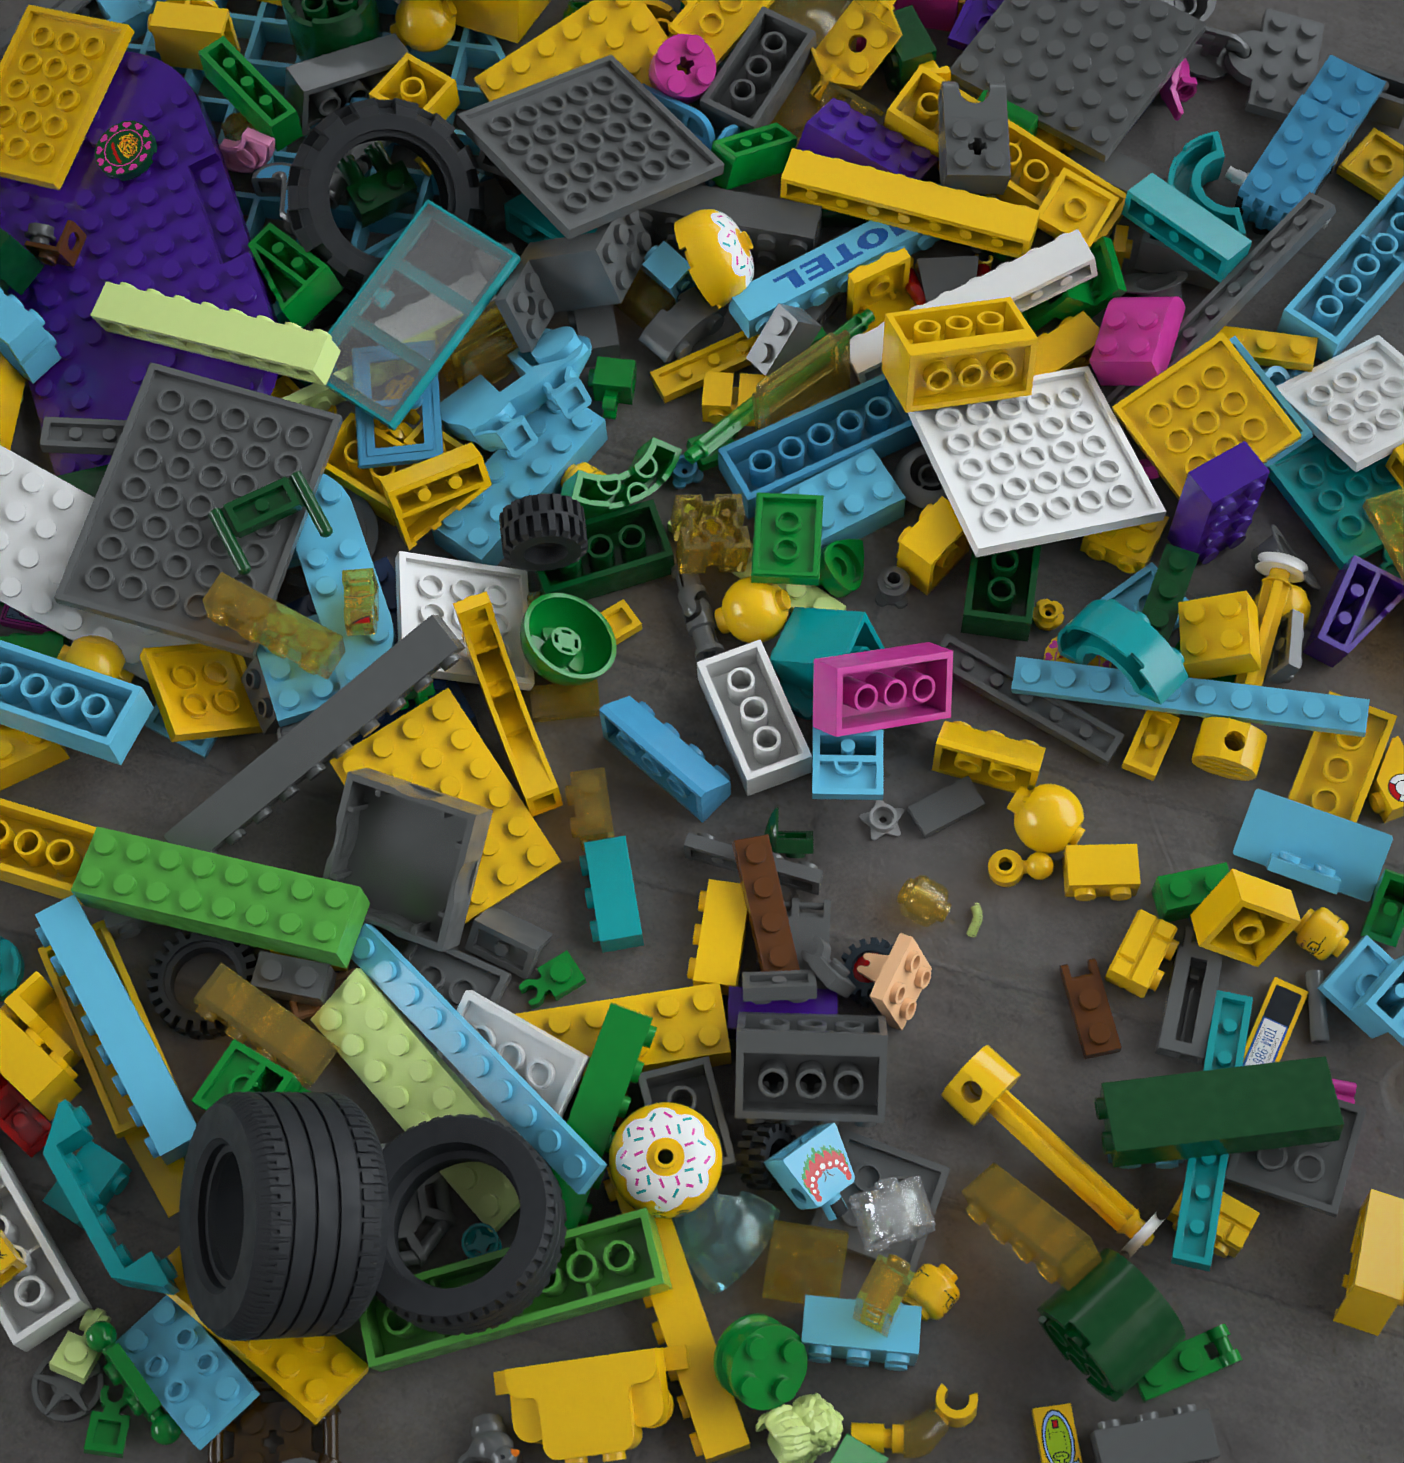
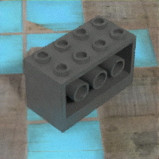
(817, 1045)

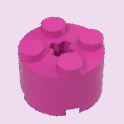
(690, 53)

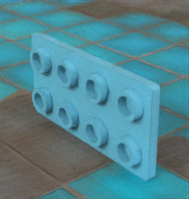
(1312, 845)

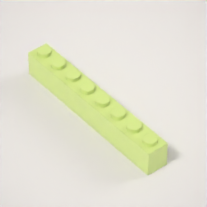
(216, 332)

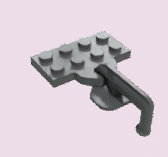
(1273, 62)

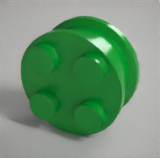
(760, 1361)

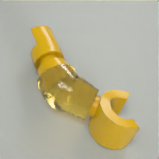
(921, 1434)

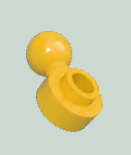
(1038, 866)

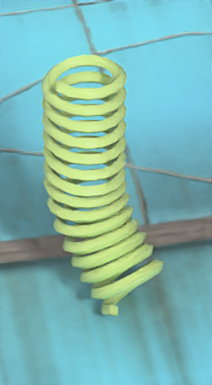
(976, 917)

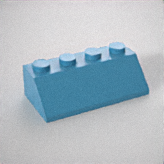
(664, 756)

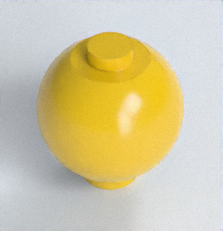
(425, 23)
(753, 610)
(97, 655)
(1047, 817)

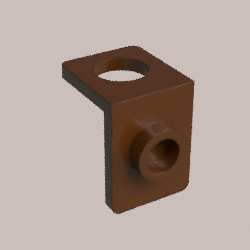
(61, 253)

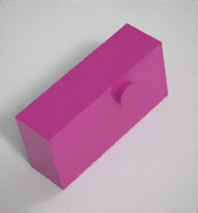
(882, 688)

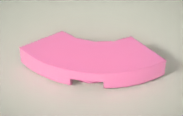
(248, 153)

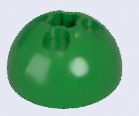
(566, 640)

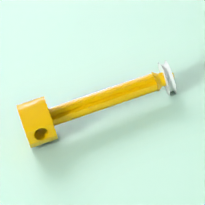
(1244, 739)
(984, 1089)

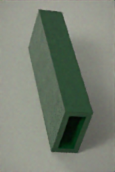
(1219, 1112)

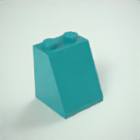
(819, 634)

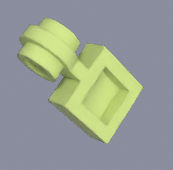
(74, 1356)

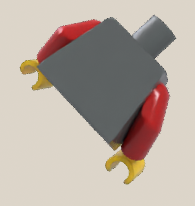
(942, 274)

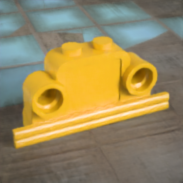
(592, 1401)

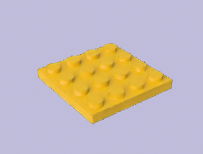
(1202, 411)

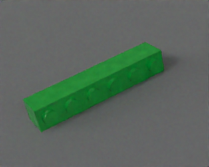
(603, 1093)

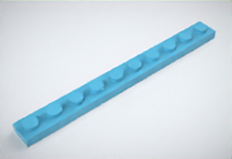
(1195, 697)
(477, 1061)

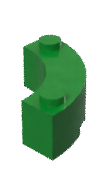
(615, 491)

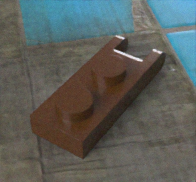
(1091, 1011)

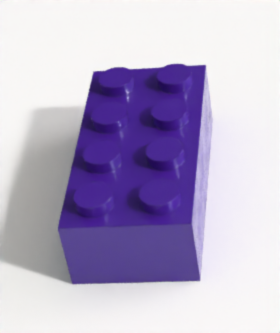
(860, 140)
(1218, 503)

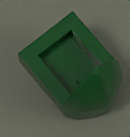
(792, 843)

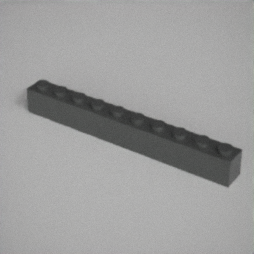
(319, 737)

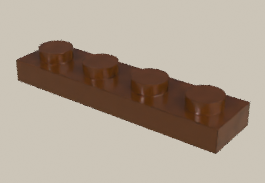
(765, 904)

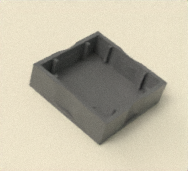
(409, 855)

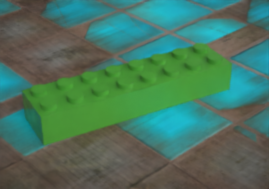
(221, 896)
(598, 1269)

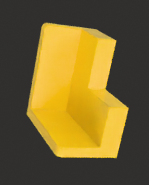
(41, 1011)

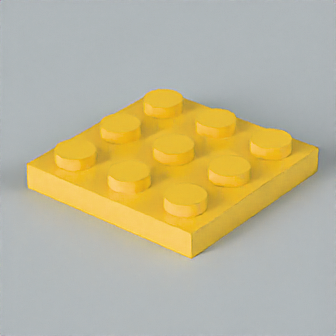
(199, 691)

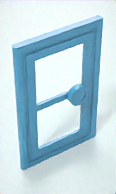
(407, 454)

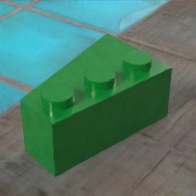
(295, 276)

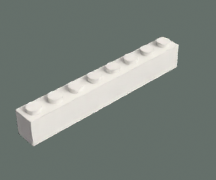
(1027, 280)

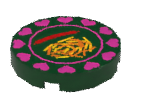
(125, 150)

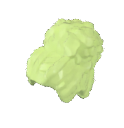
(802, 1430)

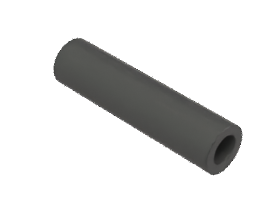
(1317, 1008)

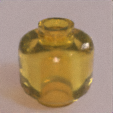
(923, 901)

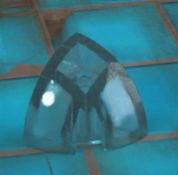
(725, 1237)

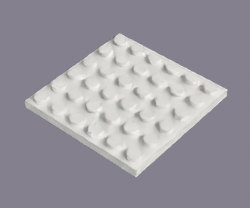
(1038, 465)

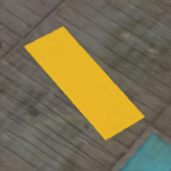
(163, 1179)

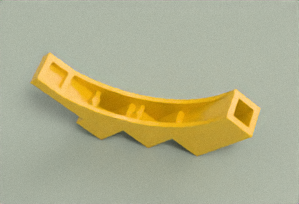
(506, 704)

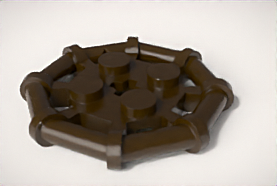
(287, 1423)

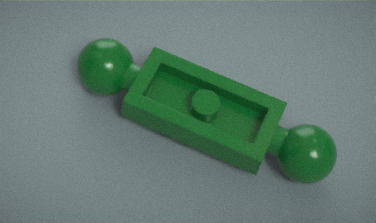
(120, 1369)

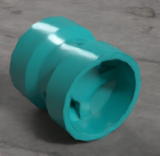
(480, 1238)

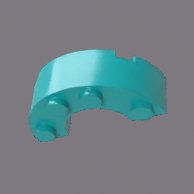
(1197, 165)
(1128, 643)

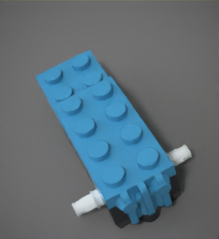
(1306, 144)

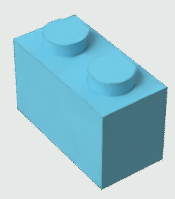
(668, 269)

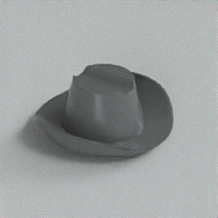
(918, 478)

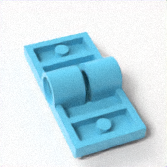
(187, 1371)

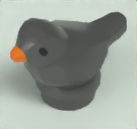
(490, 1442)

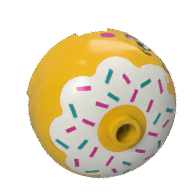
(716, 254)
(665, 1188)

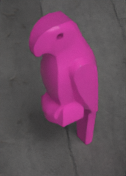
(1178, 89)

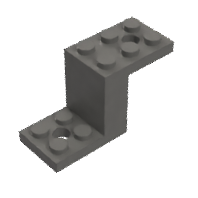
(571, 276)

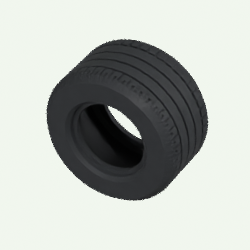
(283, 1215)

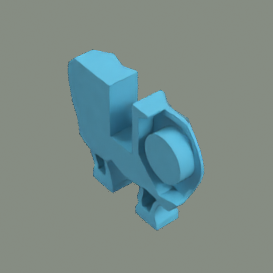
(499, 418)

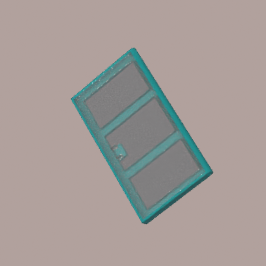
(415, 312)

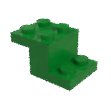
(1088, 296)
(244, 1071)

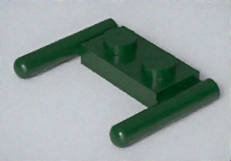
(262, 509)

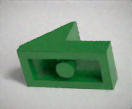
(1386, 913)

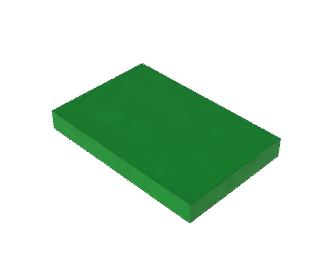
(787, 539)

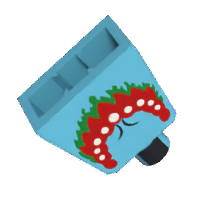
(814, 1170)

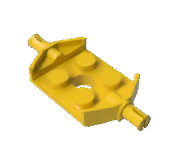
(834, 57)

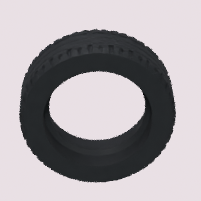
(532, 1255)

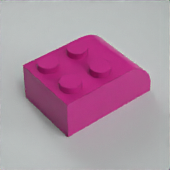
(1136, 339)

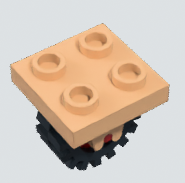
(888, 976)

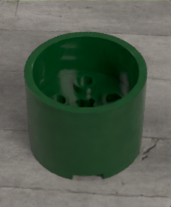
(330, 25)
(1112, 1325)

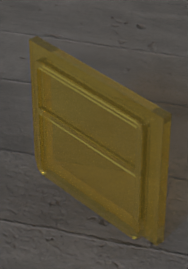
(804, 380)

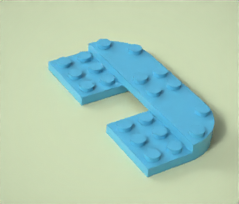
(322, 559)

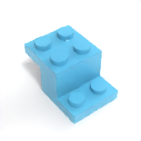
(847, 766)
(1369, 989)

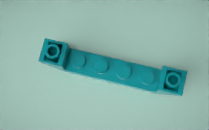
(67, 1135)

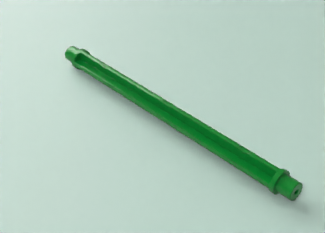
(744, 413)

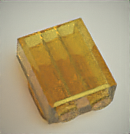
(482, 350)

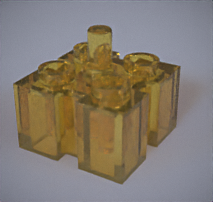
(710, 533)

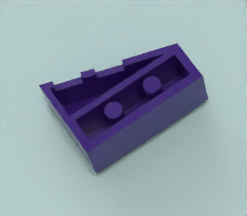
(1353, 607)

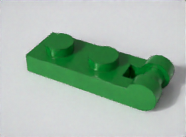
(1189, 1363)

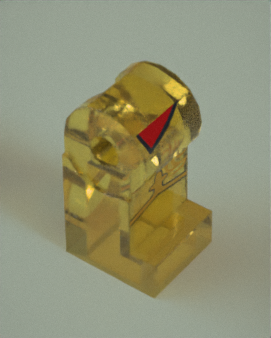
(360, 601)

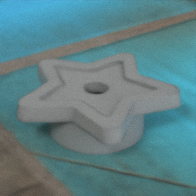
(885, 811)

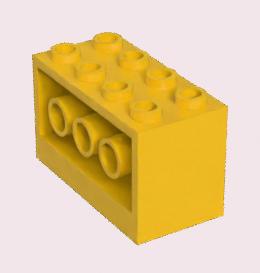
(958, 354)

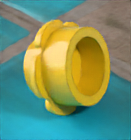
(1048, 622)

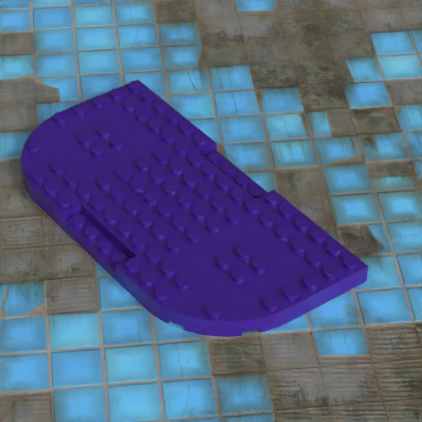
(160, 231)

